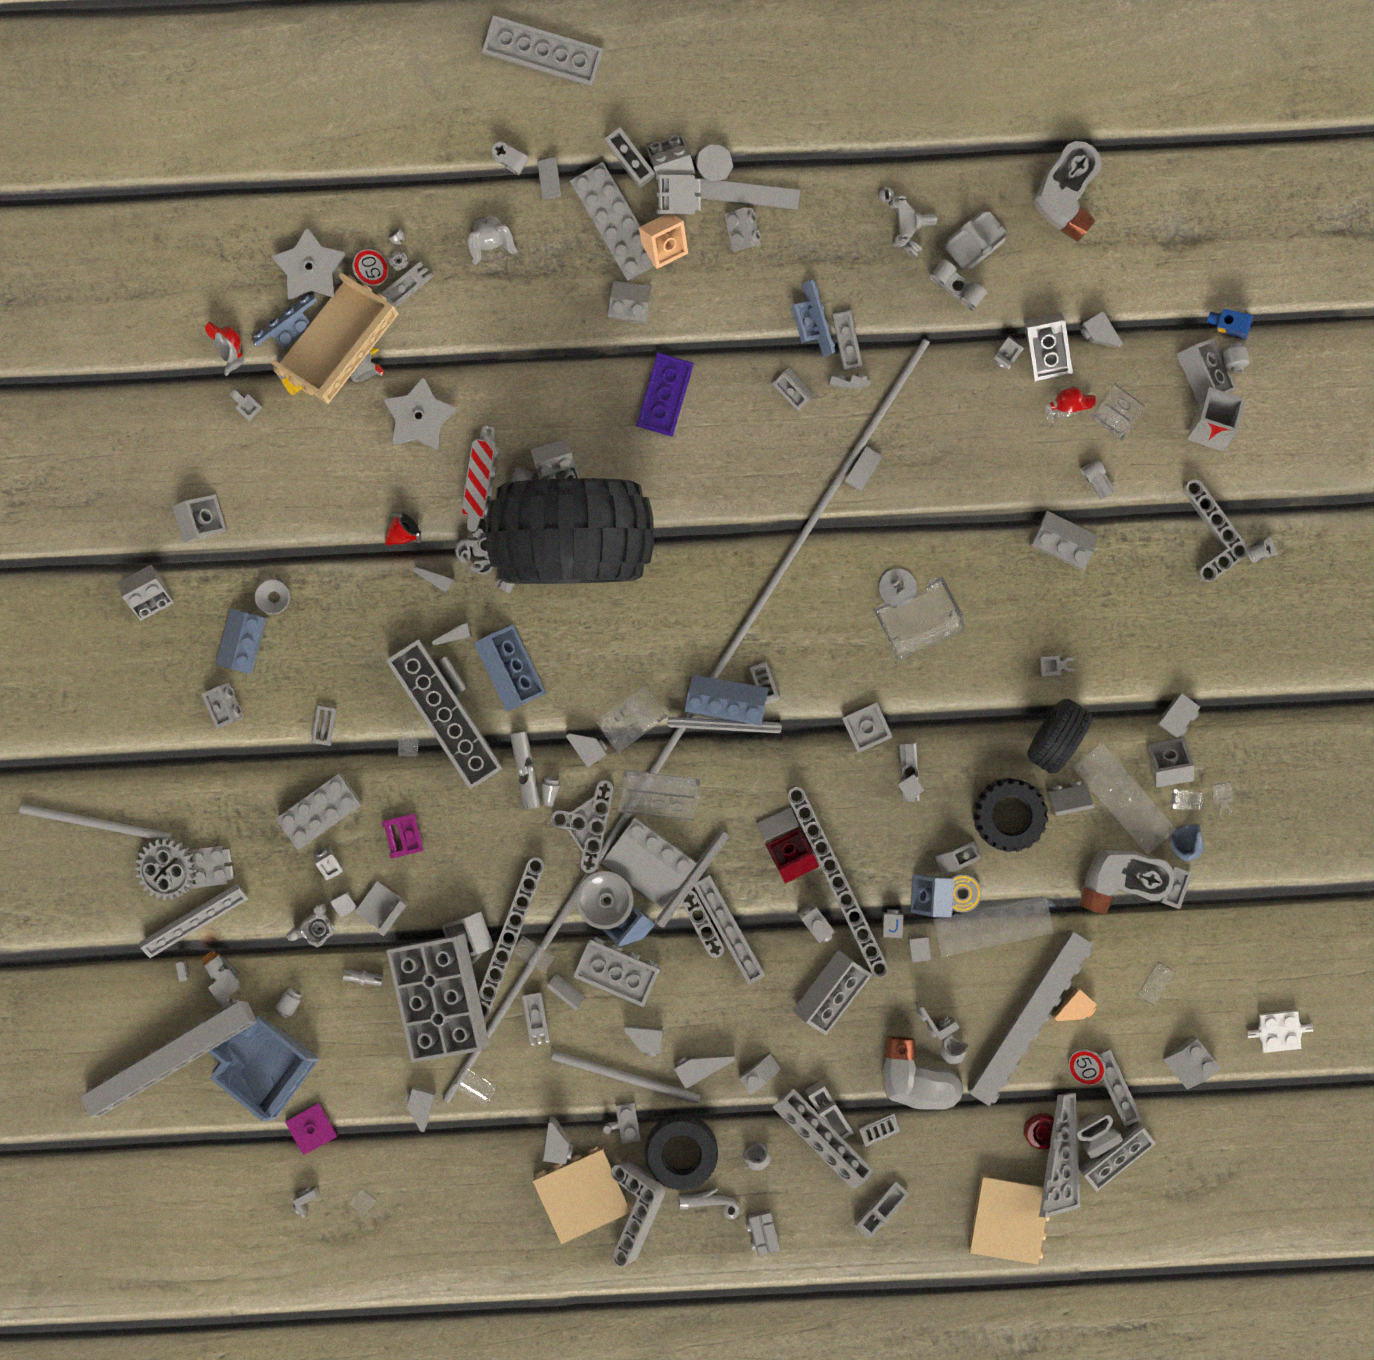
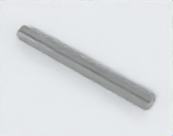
(720, 724)
(692, 879)

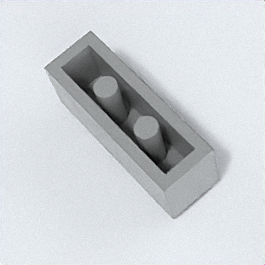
(629, 157)

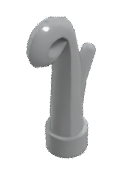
(707, 1199)

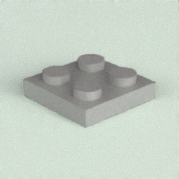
(867, 727)

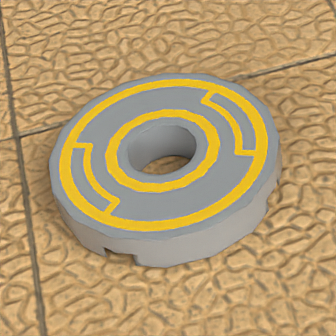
(973, 896)

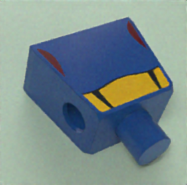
(1238, 328)

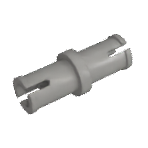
(363, 977)

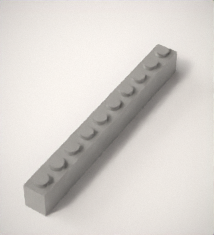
(1030, 1018)
(168, 1059)

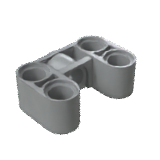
(945, 276)

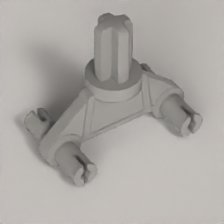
(909, 220)

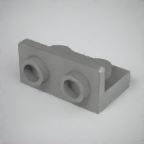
(222, 705)

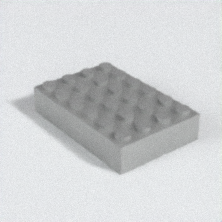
(438, 998)

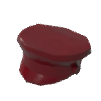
(1039, 1130)

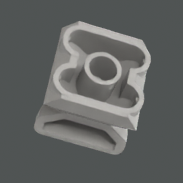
(1098, 1134)

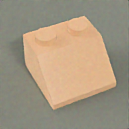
(664, 239)

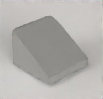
(344, 904)

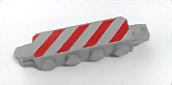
(479, 478)

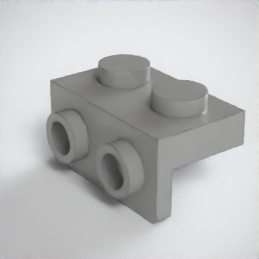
(742, 229)

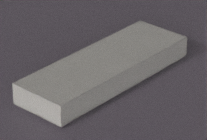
(847, 340)

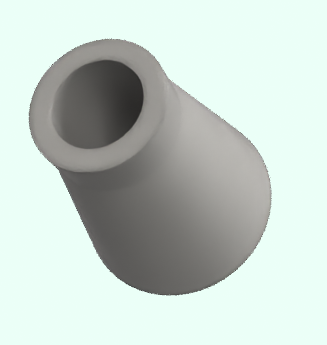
(549, 790)

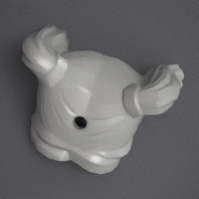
(487, 235)
(309, 927)

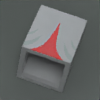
(1216, 419)

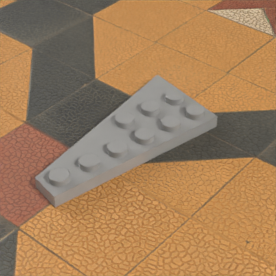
(1061, 1181)

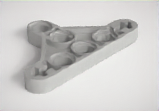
(589, 815)

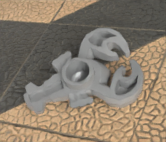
(479, 549)

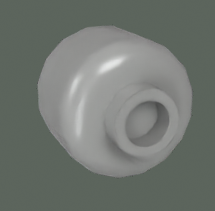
(1236, 357)

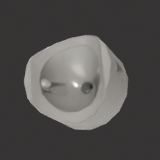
(953, 1050)
(757, 1156)

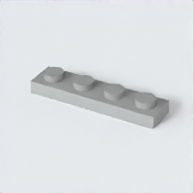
(1118, 1090)

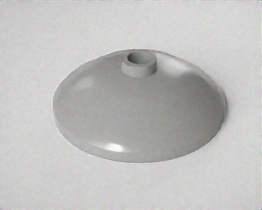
(592, 898)

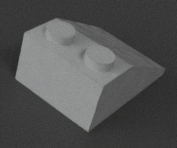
(1048, 346)

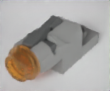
(224, 976)

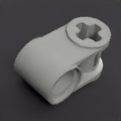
(512, 158)
(1262, 549)

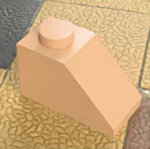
(1075, 1007)

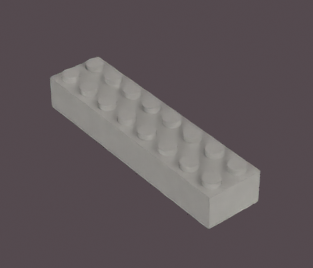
(444, 714)

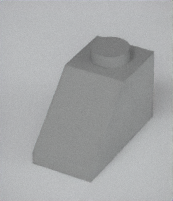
(1101, 331)
(588, 748)
(957, 857)
(645, 1038)
(759, 1073)
(420, 1105)

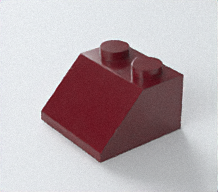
(792, 855)

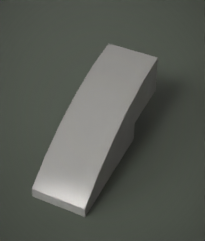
(828, 1109)
(881, 1210)

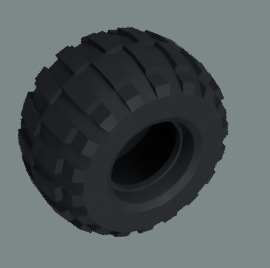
(569, 531)

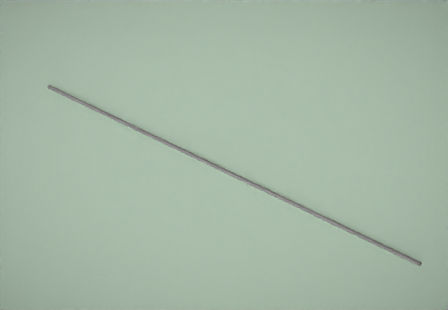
(715, 674)

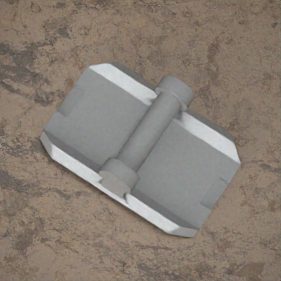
(975, 240)

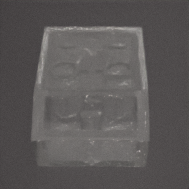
(631, 719)

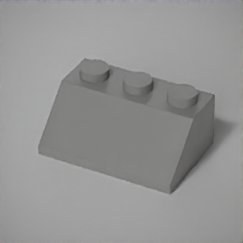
(1205, 369)
(1064, 540)

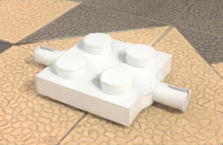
(1279, 1031)

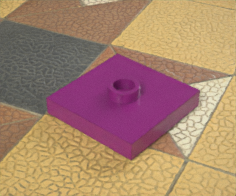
(311, 1128)

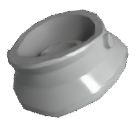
(714, 162)

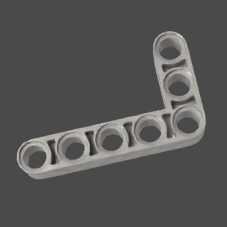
(1217, 530)
(649, 1198)

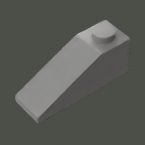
(698, 1067)

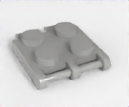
(678, 194)
(211, 866)

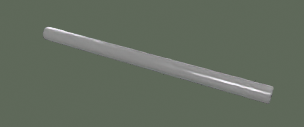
(94, 822)
(625, 1076)

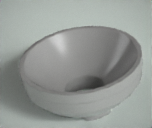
(262, 596)

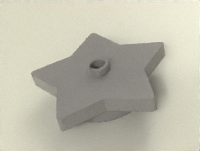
(317, 279)
(427, 428)

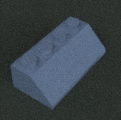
(509, 668)
(727, 700)

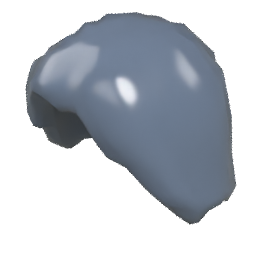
(1187, 842)

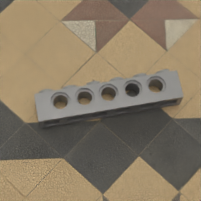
(823, 1139)

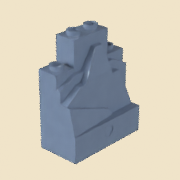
(262, 1068)

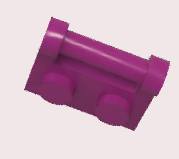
(408, 833)

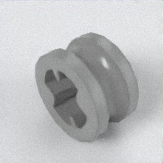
(912, 248)

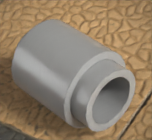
(288, 1002)

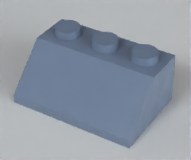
(241, 641)

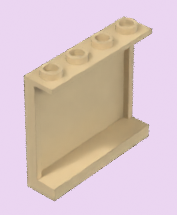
(581, 1194)
(1008, 1221)

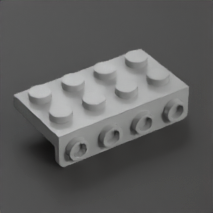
(617, 971)

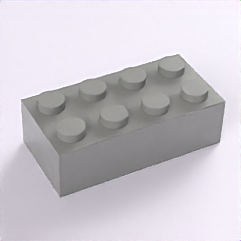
(319, 811)

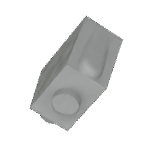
(816, 923)

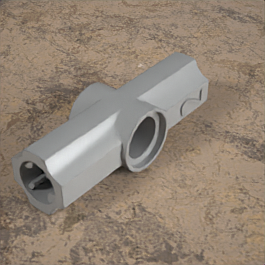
(908, 758)

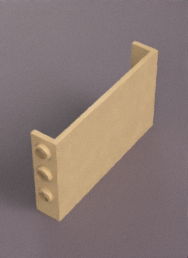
(337, 340)

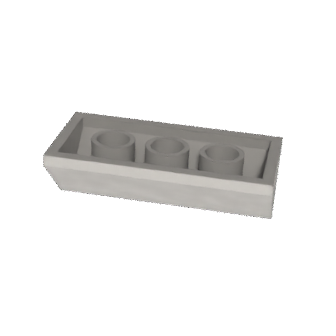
(1109, 1164)

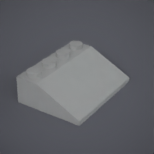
(649, 862)

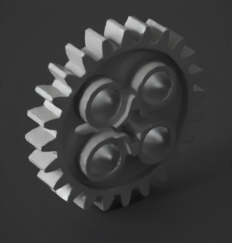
(154, 856)

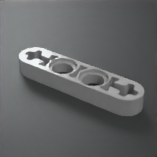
(704, 922)

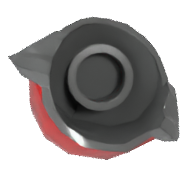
(402, 530)

